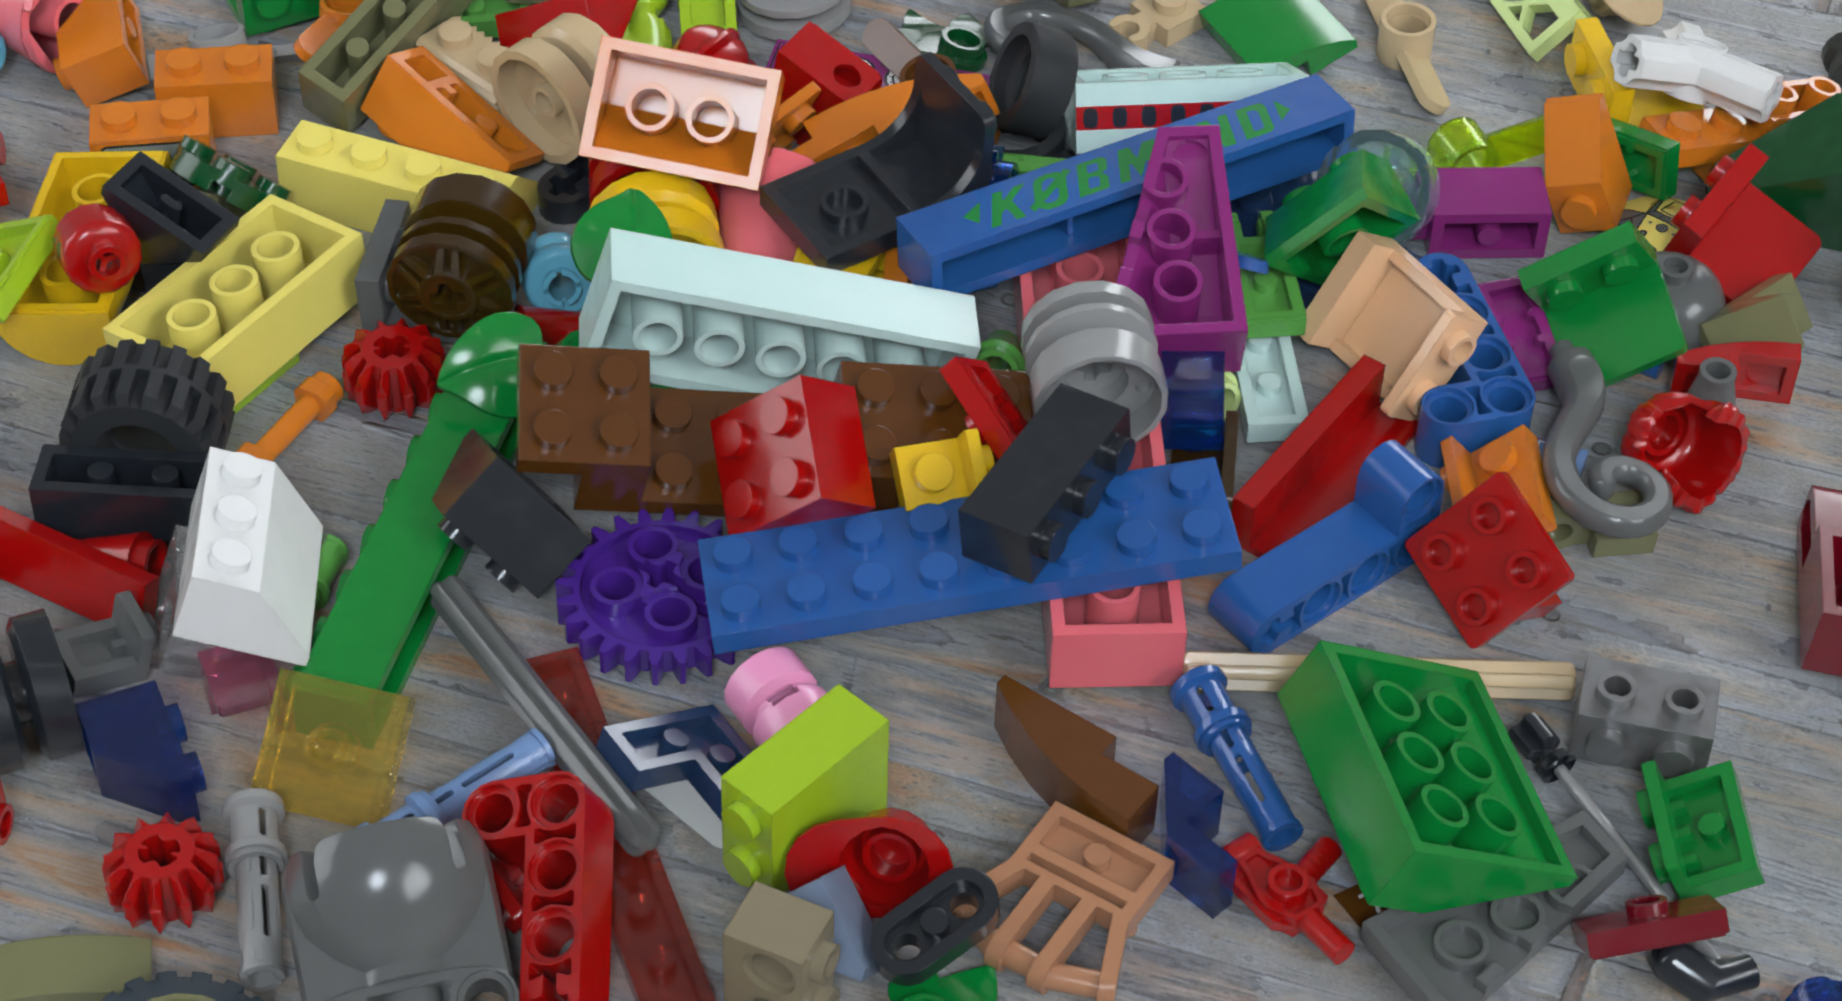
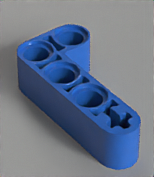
(1486, 392)
(1335, 557)

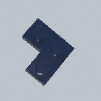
(675, 748)

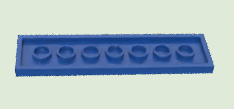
(912, 569)

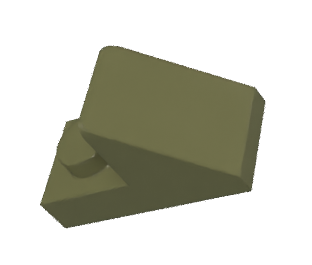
(1764, 313)

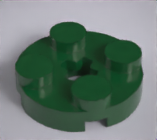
(224, 176)

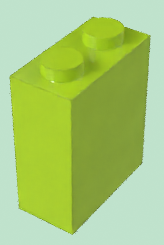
(808, 773)

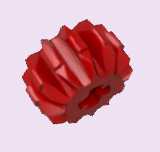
(392, 368)
(163, 872)

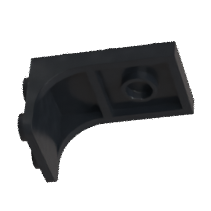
(930, 153)

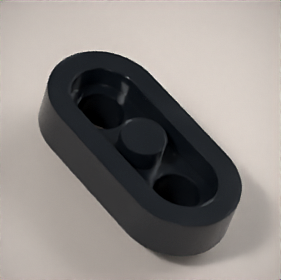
(929, 924)

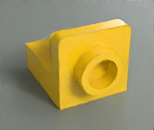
(940, 469)

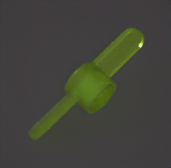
(1464, 143)

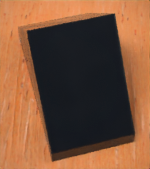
(167, 213)

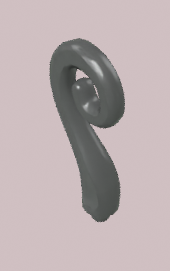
(1098, 36)
(1583, 396)

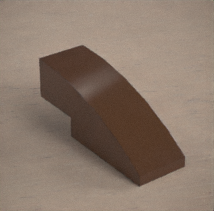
(1072, 761)

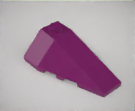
(1185, 247)

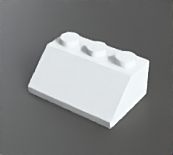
(249, 561)

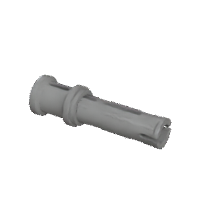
(255, 863)

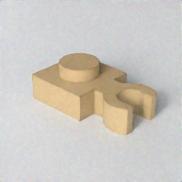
(1159, 21)

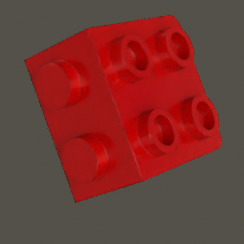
(1742, 229)

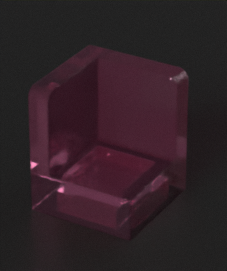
(236, 680)

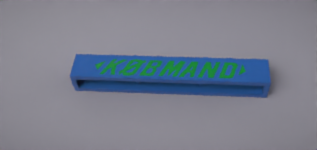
(1096, 194)

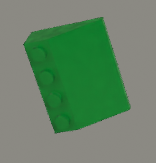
(1420, 781)

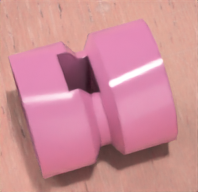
(770, 691)

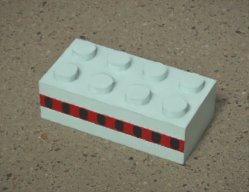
(1131, 101)

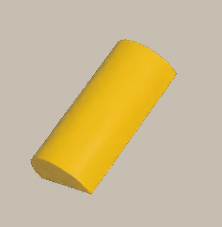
(54, 316)

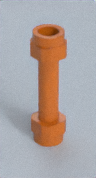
(314, 399)

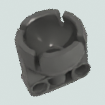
(397, 915)

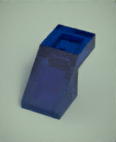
(1188, 823)

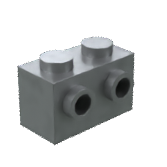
(1644, 717)

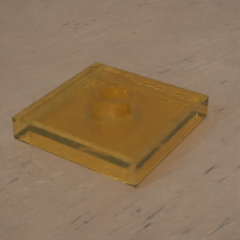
(333, 748)

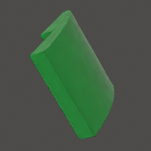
(1278, 32)

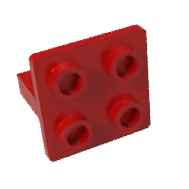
(1490, 561)

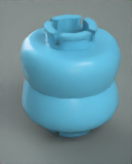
(540, 278)

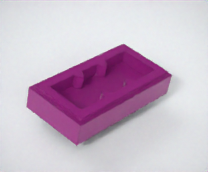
(1523, 327)

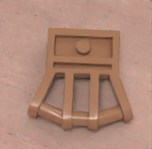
(1087, 871)

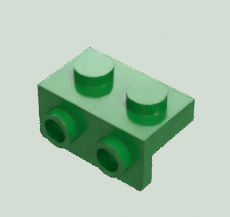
(1700, 831)

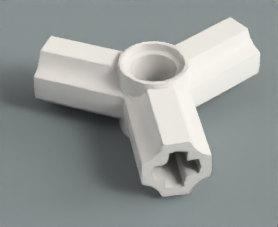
(1697, 71)

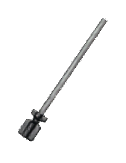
(1539, 744)

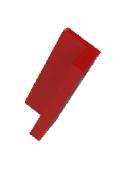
(1318, 462)

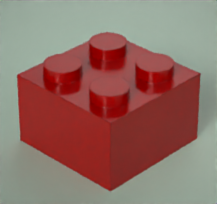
(793, 457)

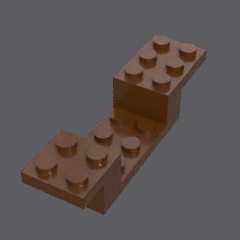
(654, 447)

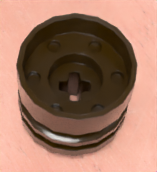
(461, 253)

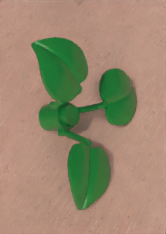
(484, 359)

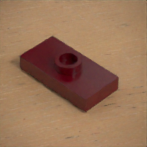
(1650, 924)

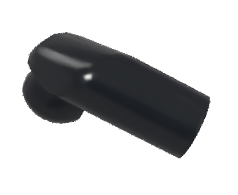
(1701, 977)

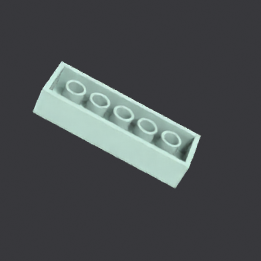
(760, 320)

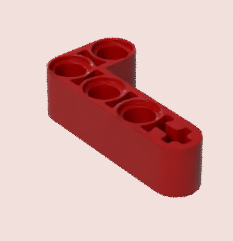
(550, 853)

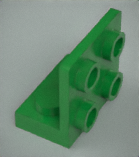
(1609, 300)

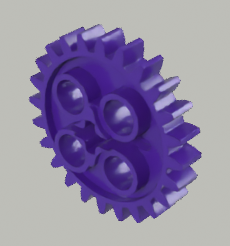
(641, 598)

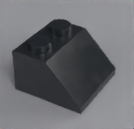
(506, 518)

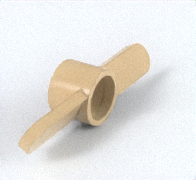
(1407, 45)

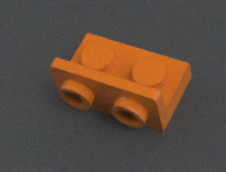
(1511, 453)

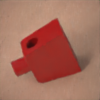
(827, 62)

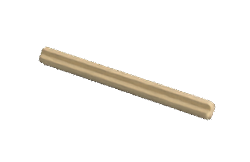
(1501, 677)

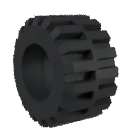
(148, 401)

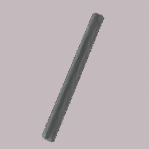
(541, 710)

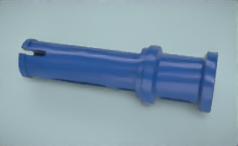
(1272, 815)

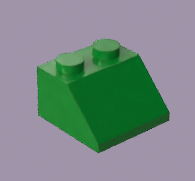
(1323, 218)

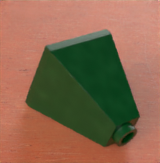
(1806, 169)

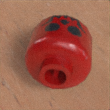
(97, 248)

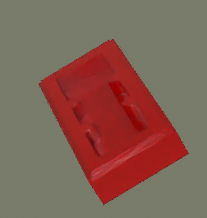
(985, 402)

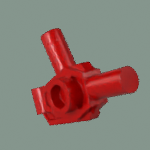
(1288, 894)

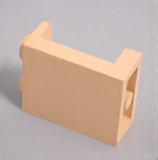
(1397, 313)

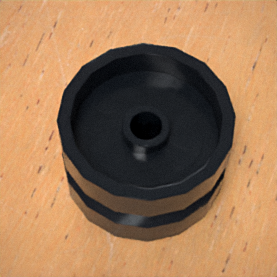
(35, 692)

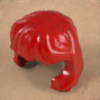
(1691, 443)

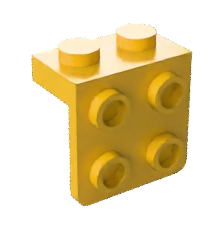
(1592, 72)

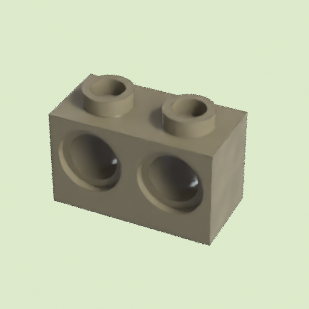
(779, 949)

